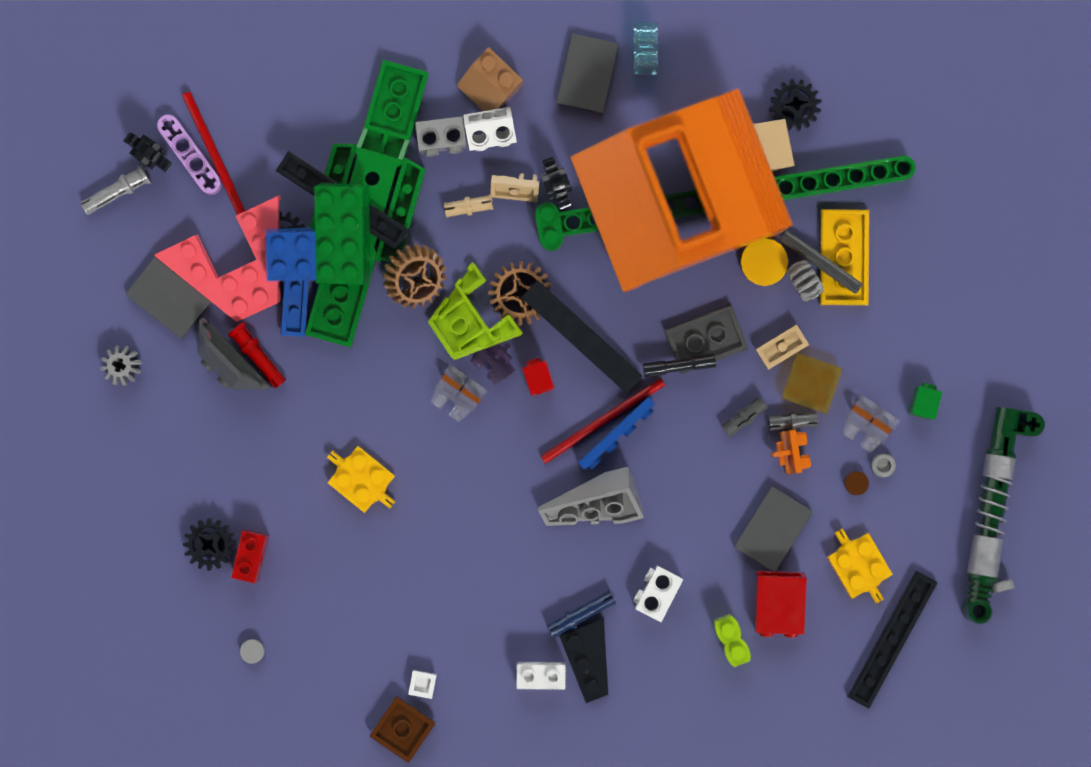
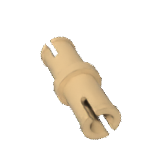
(468, 206)

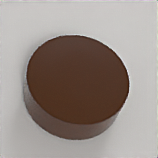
(856, 483)

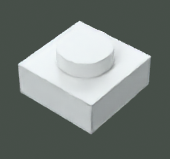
(422, 684)

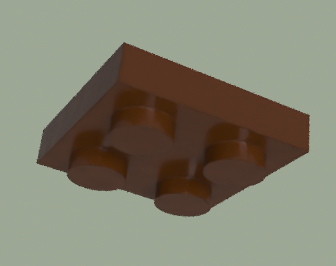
(402, 729)

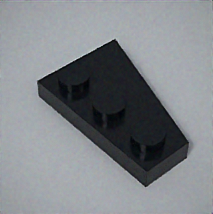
(587, 657)

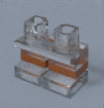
(449, 387)
(876, 430)

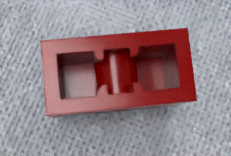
(538, 377)
(250, 556)

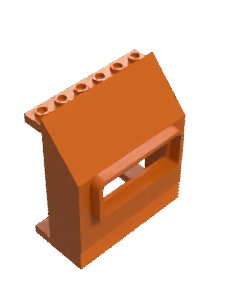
(727, 174)

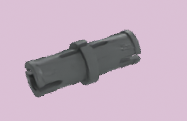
(744, 416)
(793, 421)

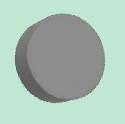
(883, 465)
(1002, 586)
(252, 651)

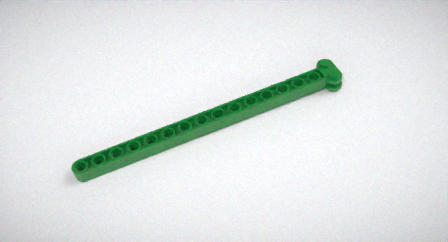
(553, 227)

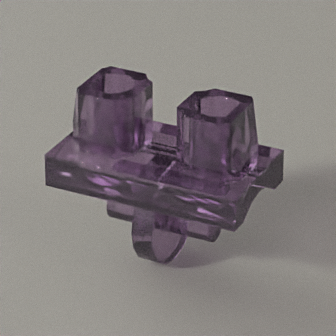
(498, 359)

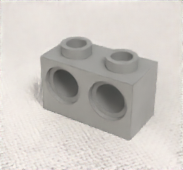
(441, 128)

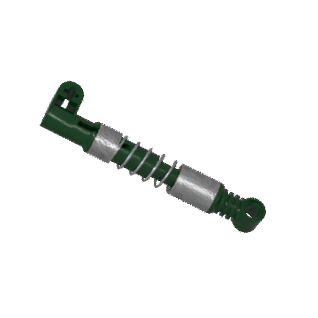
(997, 471)

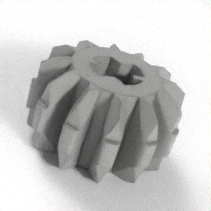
(805, 280)
(128, 360)

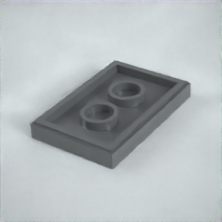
(587, 73)
(168, 298)
(707, 334)
(773, 529)

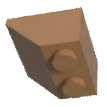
(490, 82)

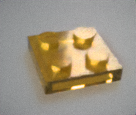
(811, 383)

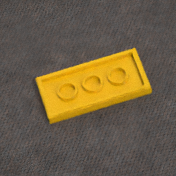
(846, 244)

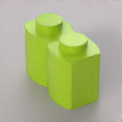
(734, 646)

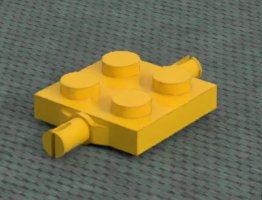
(361, 479)
(859, 565)

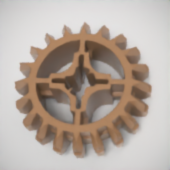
(428, 285)
(500, 299)

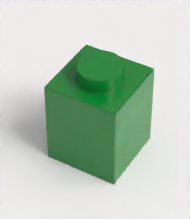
(925, 401)

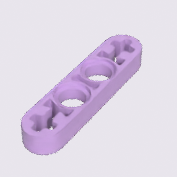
(190, 154)

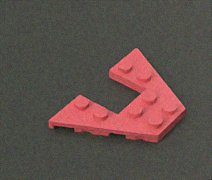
(243, 289)

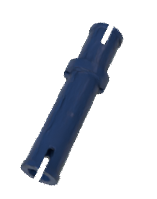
(581, 614)

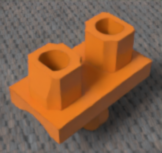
(789, 454)

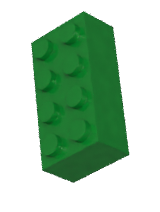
(342, 233)

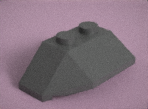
(226, 361)

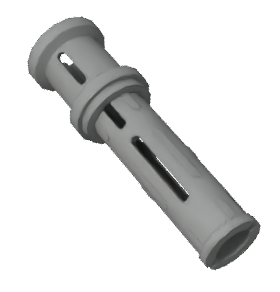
(124, 185)

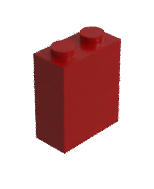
(780, 603)

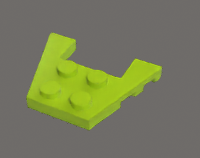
(461, 325)

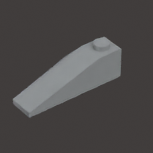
(600, 499)

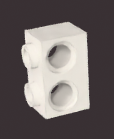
(489, 122)
(663, 595)
(540, 675)

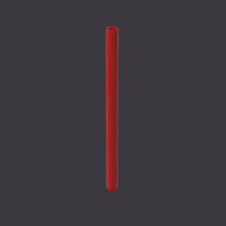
(213, 152)
(603, 420)

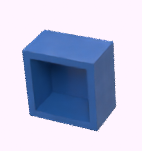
(290, 254)

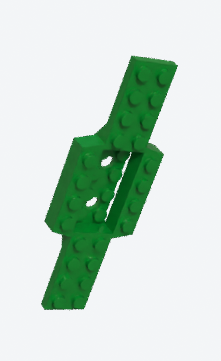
(379, 150)

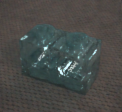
(645, 48)

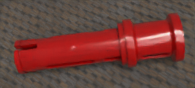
(250, 346)

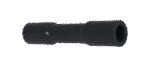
(694, 363)

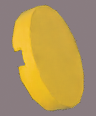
(764, 262)

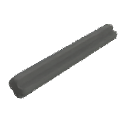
(821, 262)

